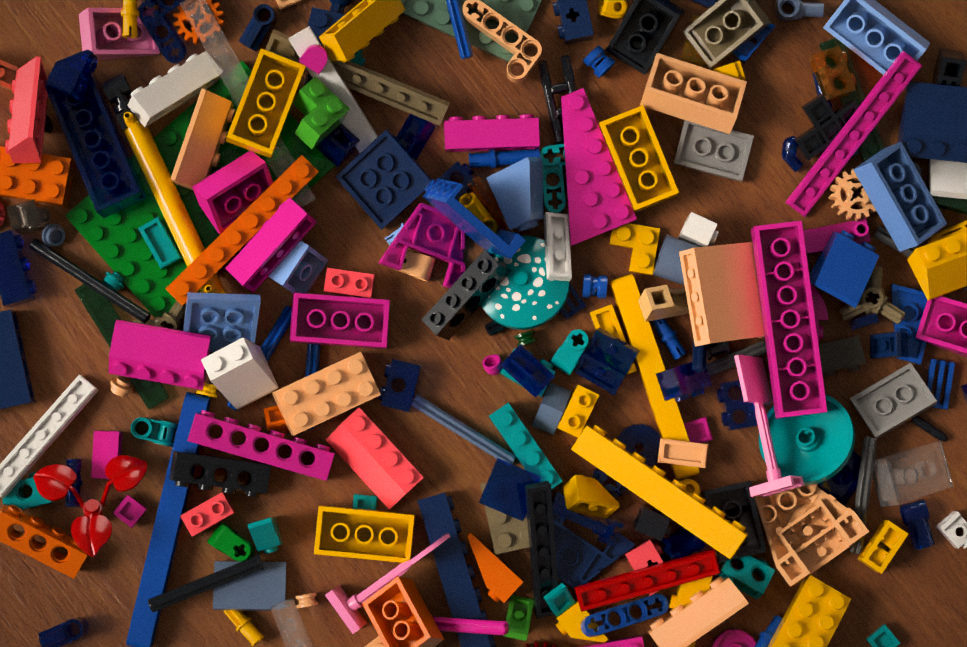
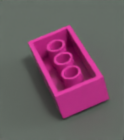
(339, 321)

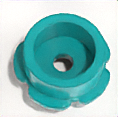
(114, 281)

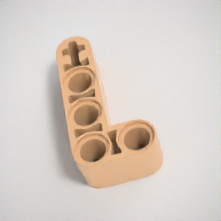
(498, 35)

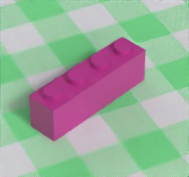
(491, 134)
(270, 245)

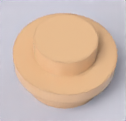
(121, 386)

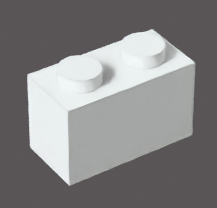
(698, 230)

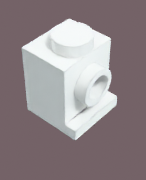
(948, 529)

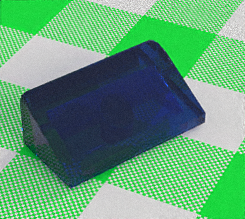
(415, 134)
(527, 370)

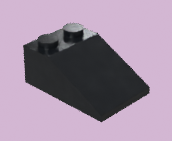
(645, 32)
(739, 506)

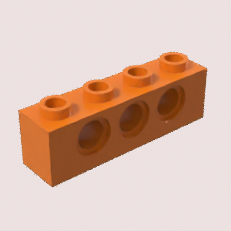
(45, 552)

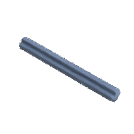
(462, 429)

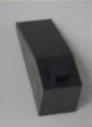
(949, 67)

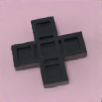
(825, 125)

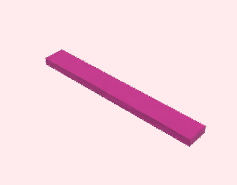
(853, 133)

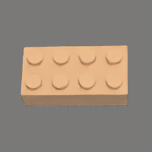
(693, 93)
(326, 393)

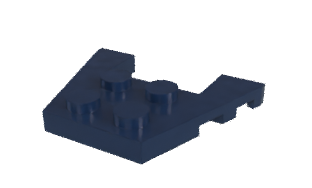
(577, 558)

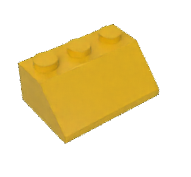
(941, 265)

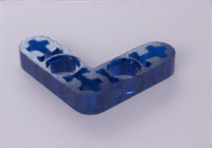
(160, 18)

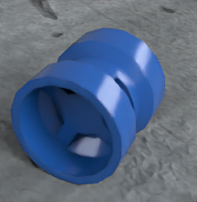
(595, 58)
(594, 286)

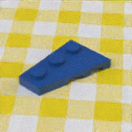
(913, 304)

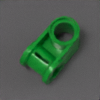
(228, 540)

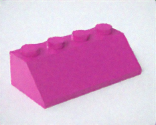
(159, 354)

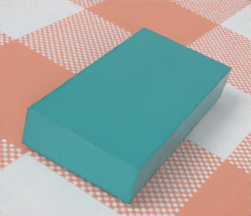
(160, 243)

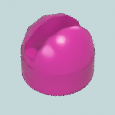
(492, 364)

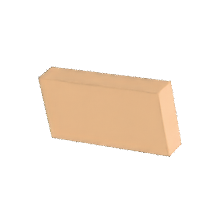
(682, 453)

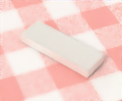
(557, 246)

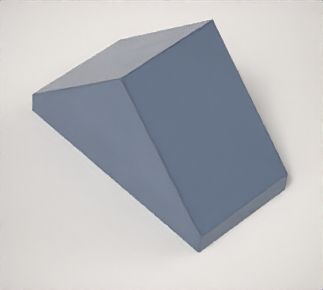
(551, 408)

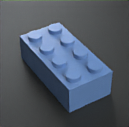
(900, 196)

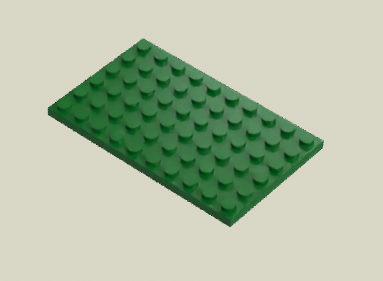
(118, 235)

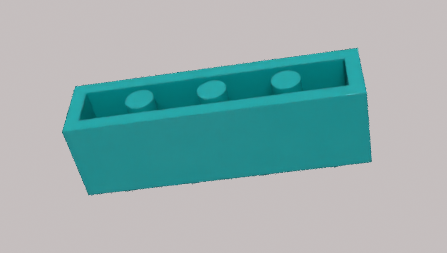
(523, 445)

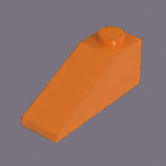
(497, 575)

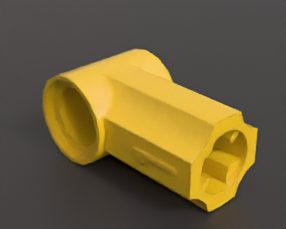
(473, 204)

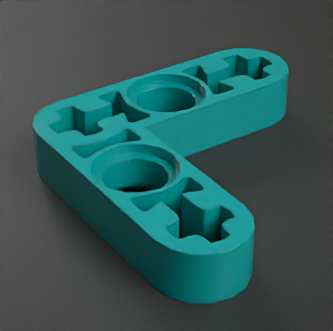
(556, 168)

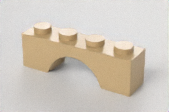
(663, 303)

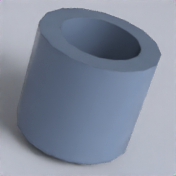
(668, 261)

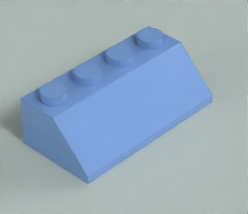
(874, 33)

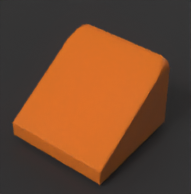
(275, 420)

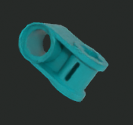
(567, 355)
(156, 431)

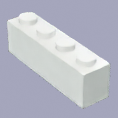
(173, 89)

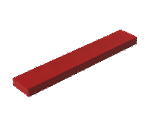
(647, 580)

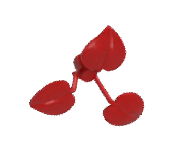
(93, 528)

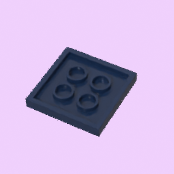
(384, 179)

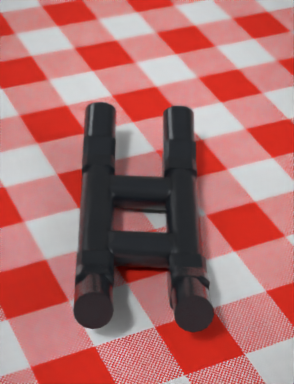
(549, 91)

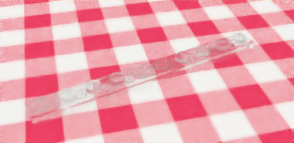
(235, 79)

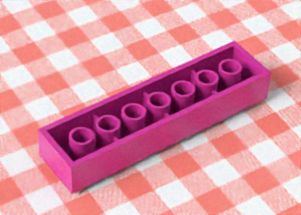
(788, 319)

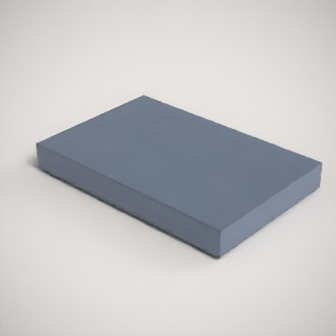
(254, 591)

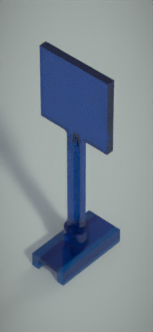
(507, 495)

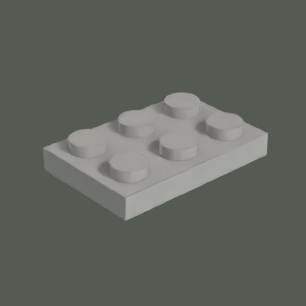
(713, 151)
(893, 401)

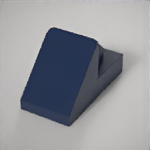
(888, 345)

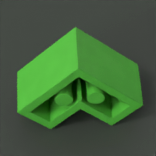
(321, 110)

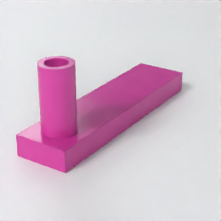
(817, 238)

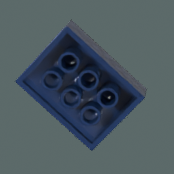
(934, 121)

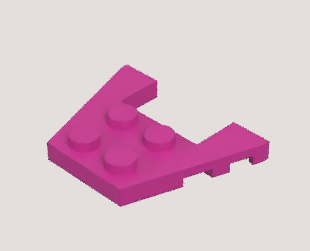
(432, 235)

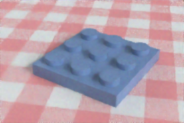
(222, 317)

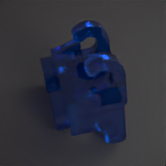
(682, 544)

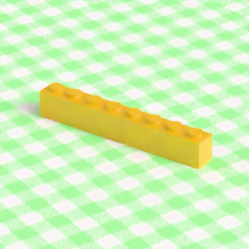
(659, 491)

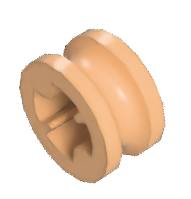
(306, 600)

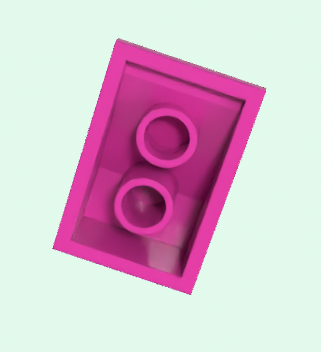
(945, 325)

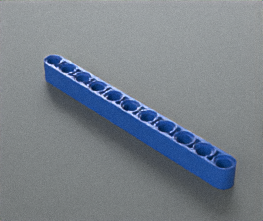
(165, 531)

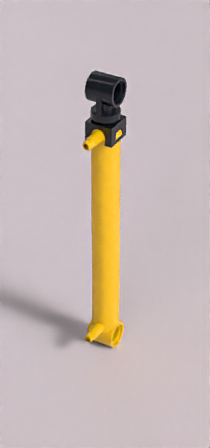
(158, 177)

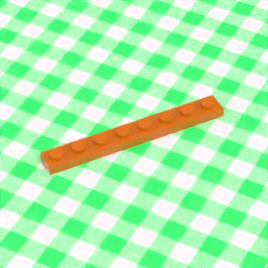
(241, 230)

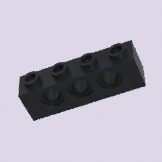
(466, 295)
(257, 472)

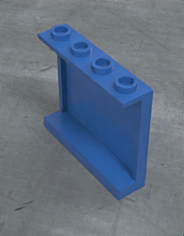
(441, 196)

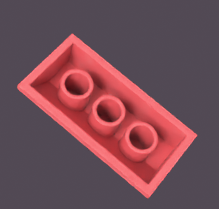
(28, 113)
(374, 458)

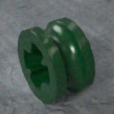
(525, 338)

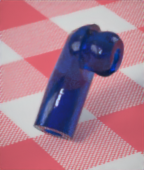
(789, 154)

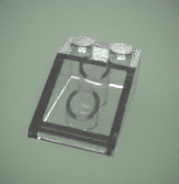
(911, 474)

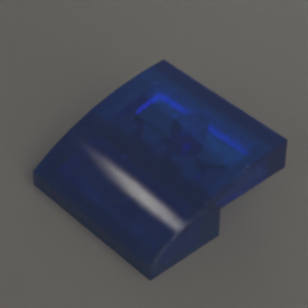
(606, 361)

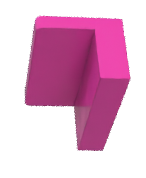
(105, 447)

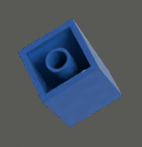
(844, 268)

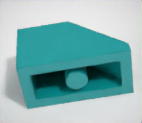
(266, 535)

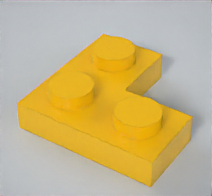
(643, 243)

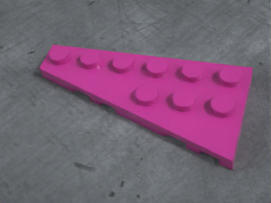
(593, 184)

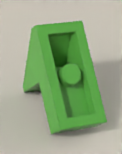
(519, 617)

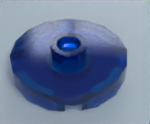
(647, 437)

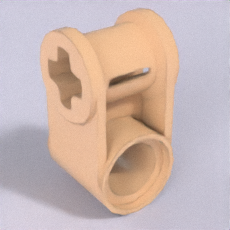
(418, 265)

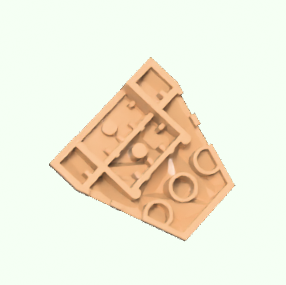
(807, 530)

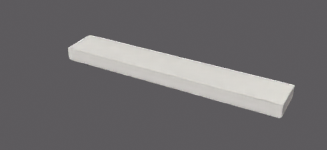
(329, 76)
(44, 433)

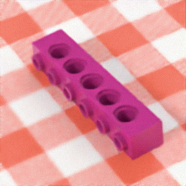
(318, 468)

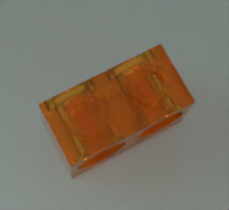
(826, 75)

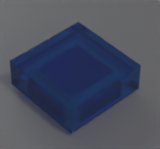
(864, 321)

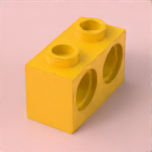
(577, 411)
(882, 546)

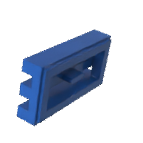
(949, 377)

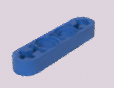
(624, 613)

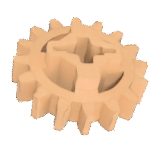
(847, 189)

